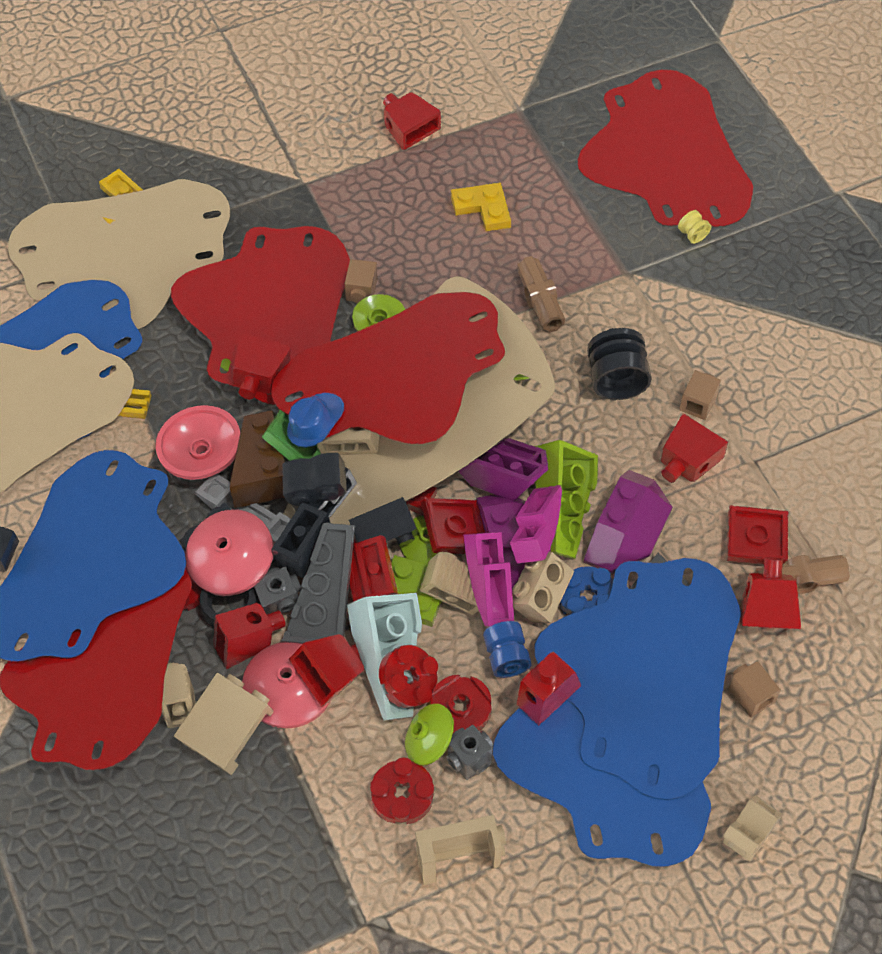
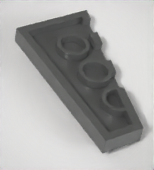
(325, 588)

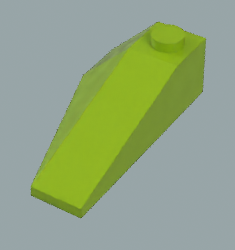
(577, 474)

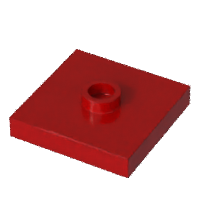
(449, 521)
(756, 534)

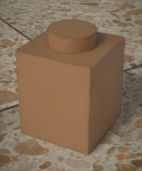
(360, 280)
(700, 394)
(753, 688)

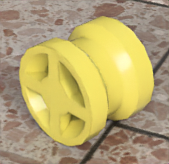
(694, 226)

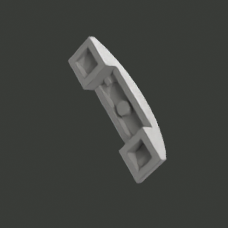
(217, 491)

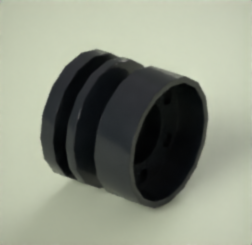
(619, 364)

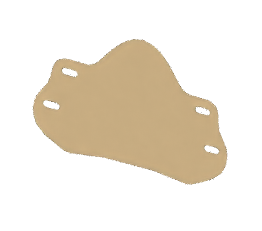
(140, 251)
(54, 400)

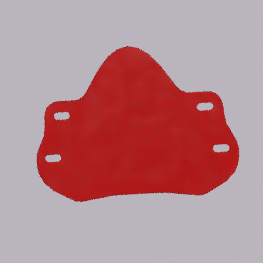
(668, 151)
(267, 292)
(401, 372)
(107, 690)

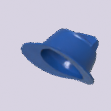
(313, 419)

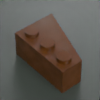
(257, 464)

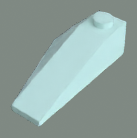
(378, 628)

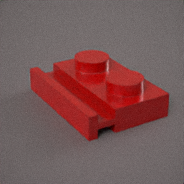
(371, 569)

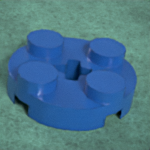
(586, 578)

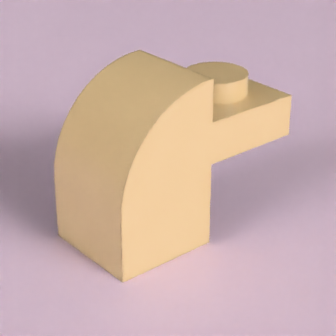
(751, 828)

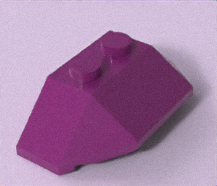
(506, 468)
(499, 516)
(628, 523)

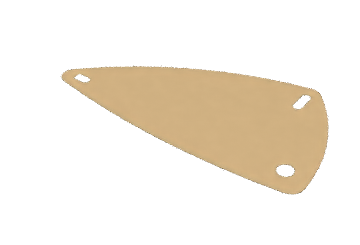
(488, 413)

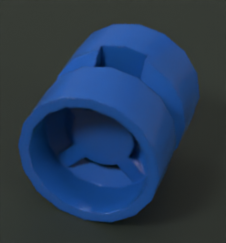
(507, 649)

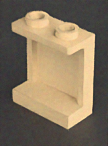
(223, 721)
(458, 841)

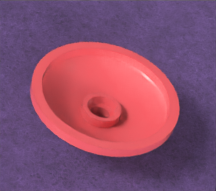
(198, 431)
(239, 563)
(289, 697)

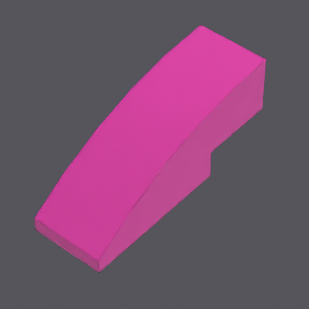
(537, 524)
(489, 577)

